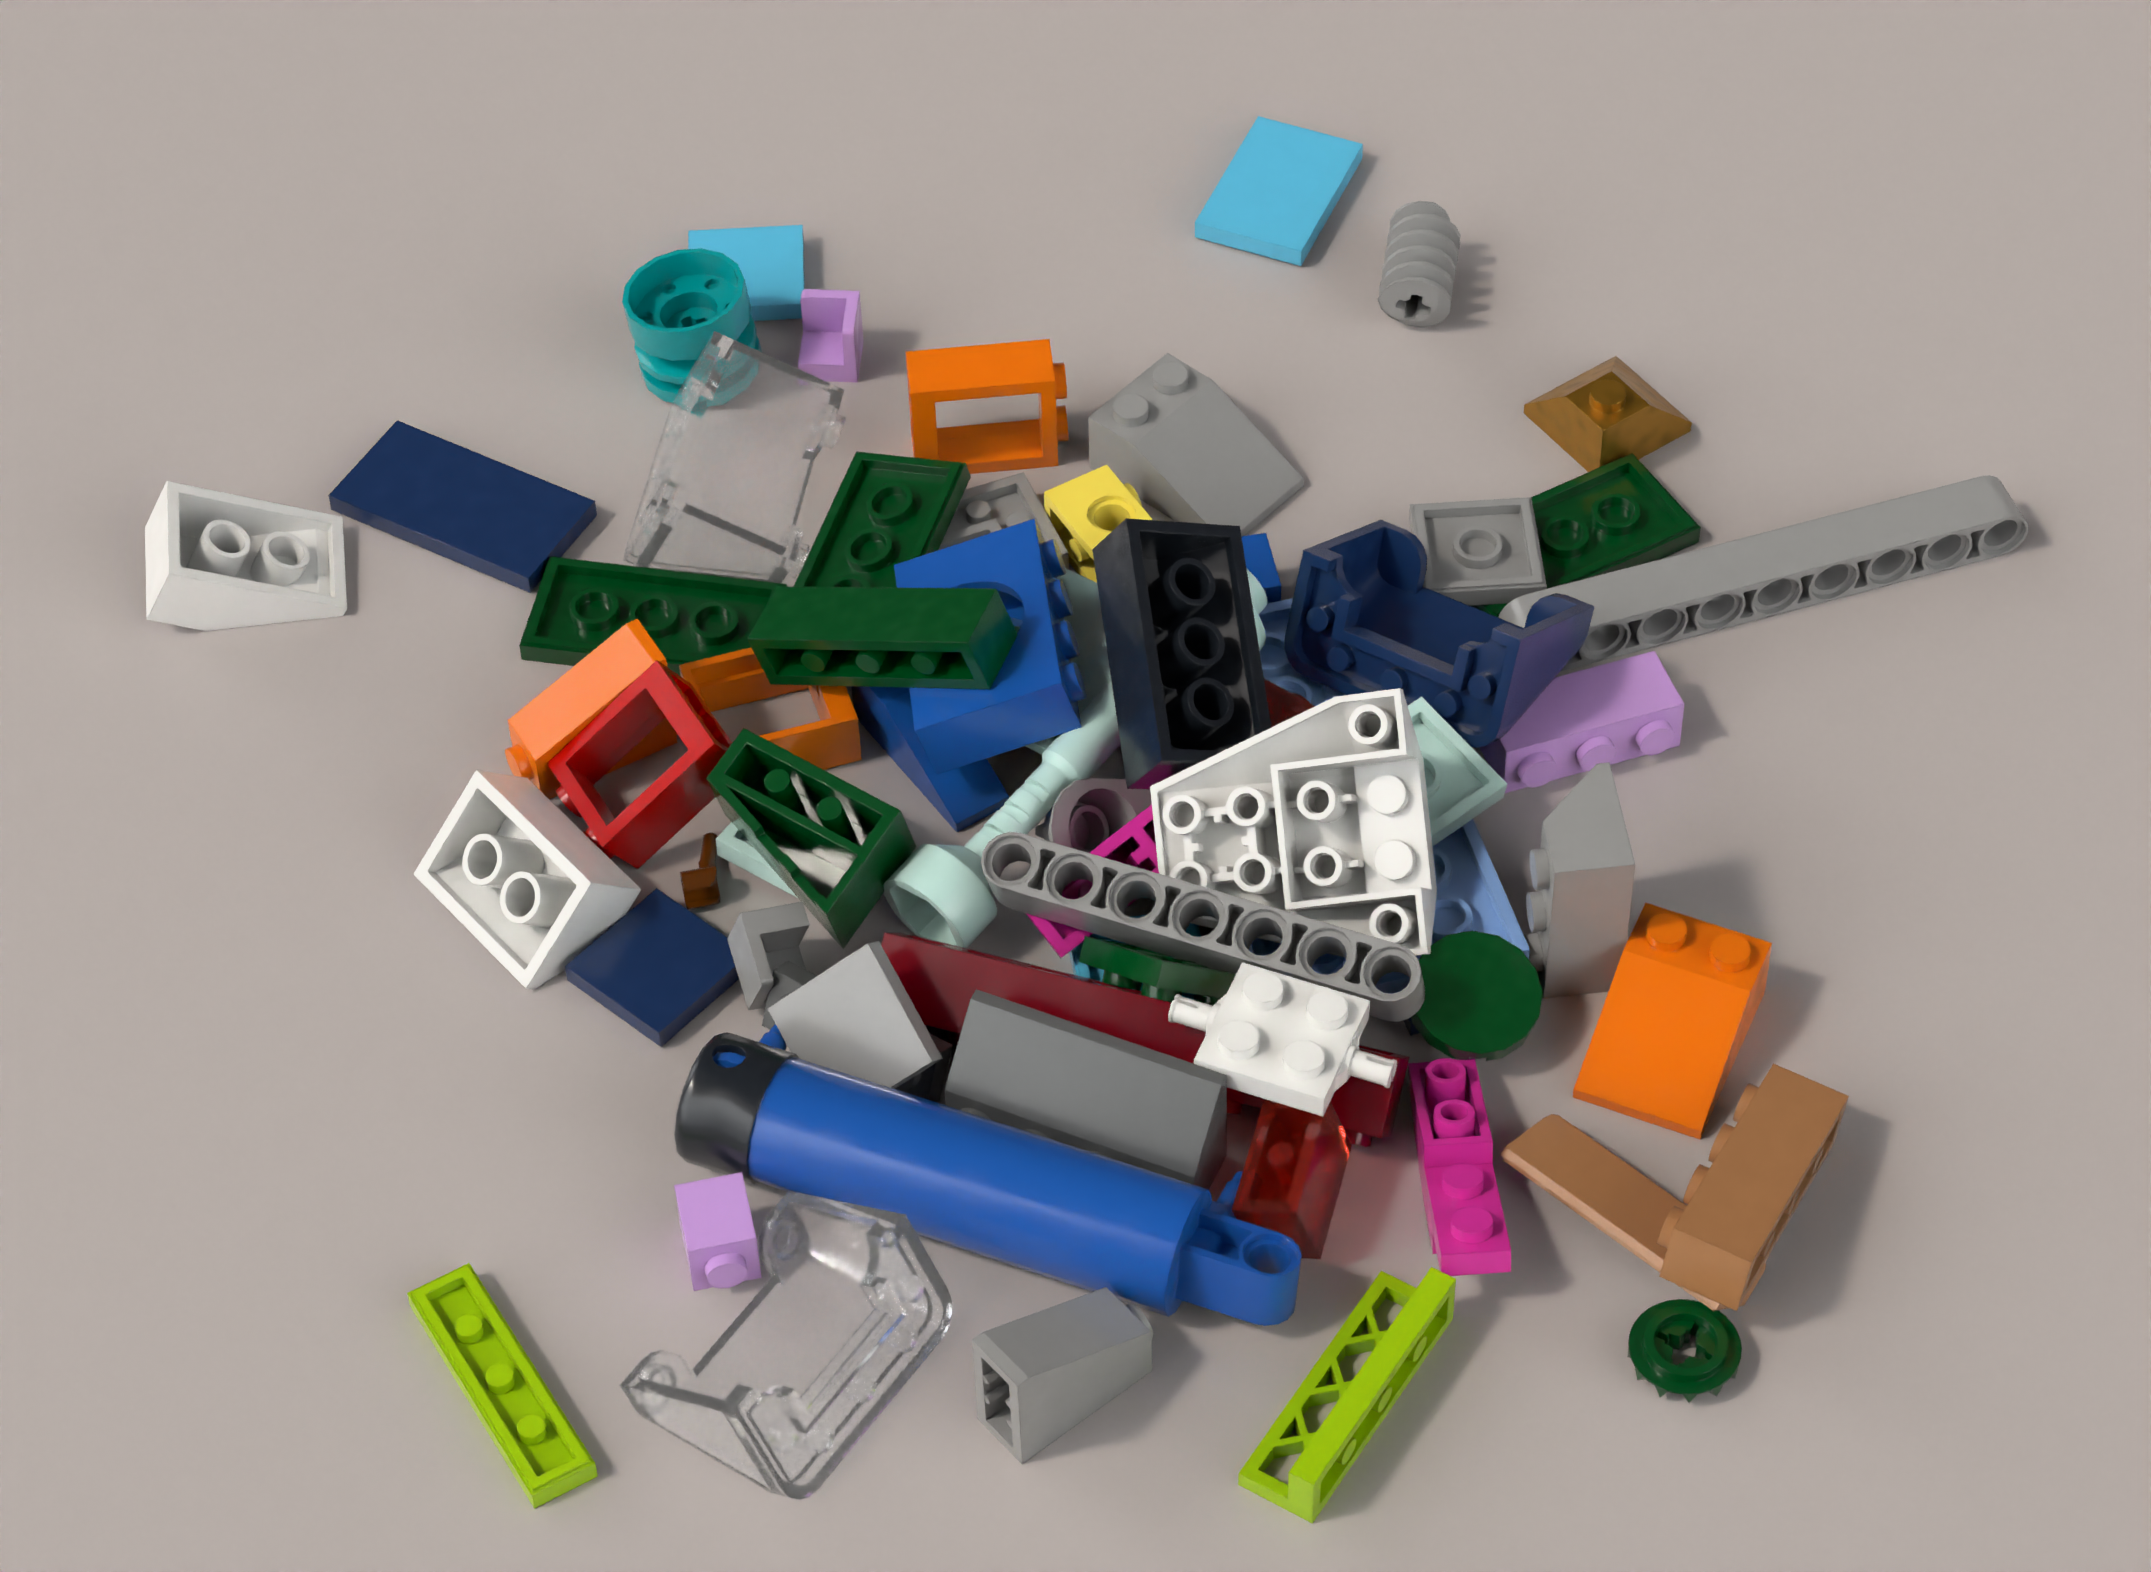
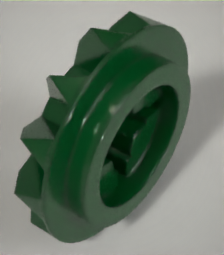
(1668, 1328)

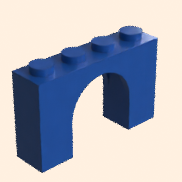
(1037, 683)

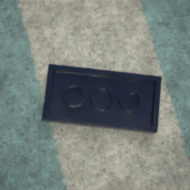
(462, 505)

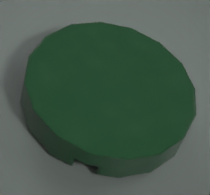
(1477, 996)

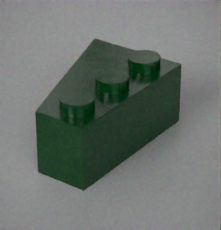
(812, 829)

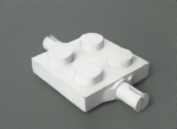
(1284, 1038)

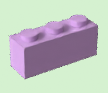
(1589, 720)

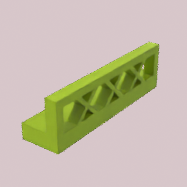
(1360, 1402)

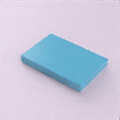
(1279, 191)

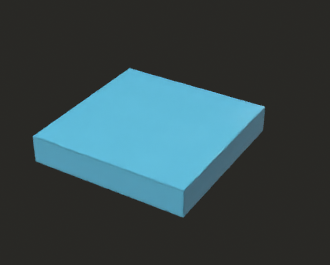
(769, 261)

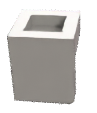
(762, 943)

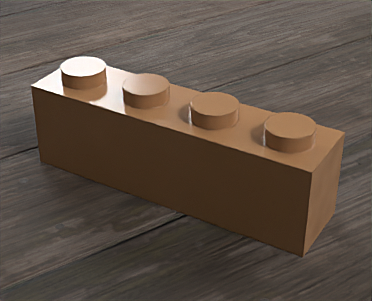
(1751, 1187)

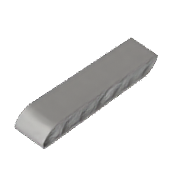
(1182, 902)

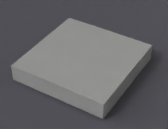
(1480, 549)
(858, 1021)

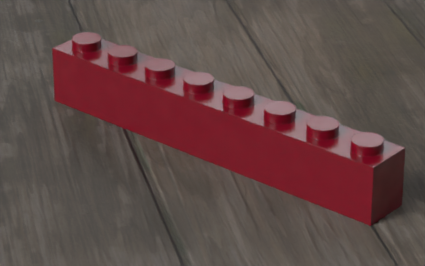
(945, 976)

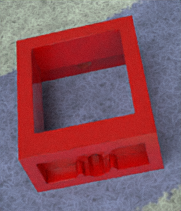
(613, 733)

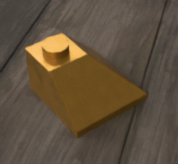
(1607, 415)

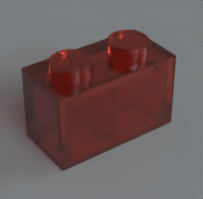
(1294, 1174)

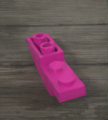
(1457, 1168)

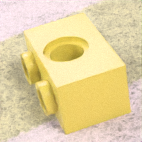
(1089, 511)

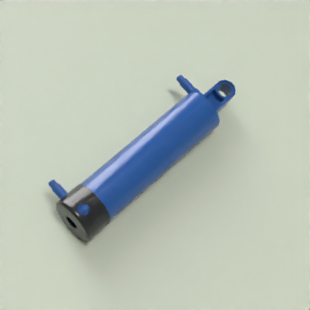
(980, 1183)

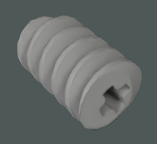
(1419, 265)

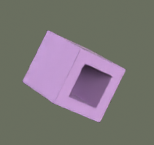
(718, 1231)

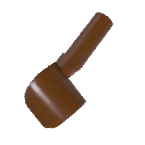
(701, 884)

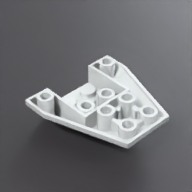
(1312, 821)

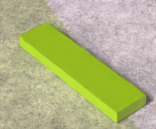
(502, 1385)

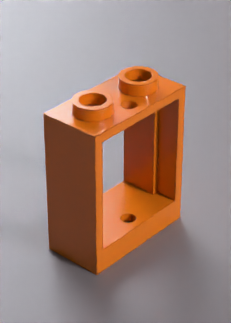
(988, 373)
(739, 679)

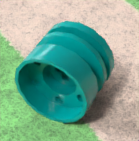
(676, 308)

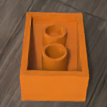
(1674, 1020)

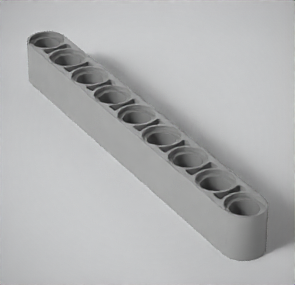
(1789, 568)

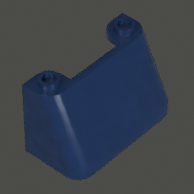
(1373, 627)

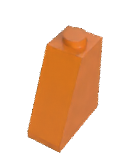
(576, 699)

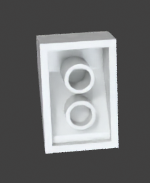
(240, 561)

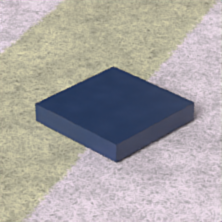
(656, 967)

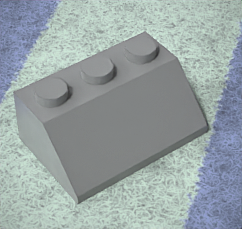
(1581, 889)

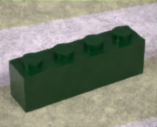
(883, 637)

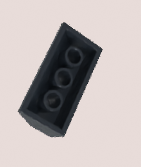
(1179, 644)

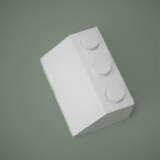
(523, 877)

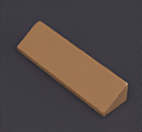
(1599, 1189)

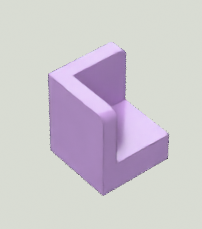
(831, 334)

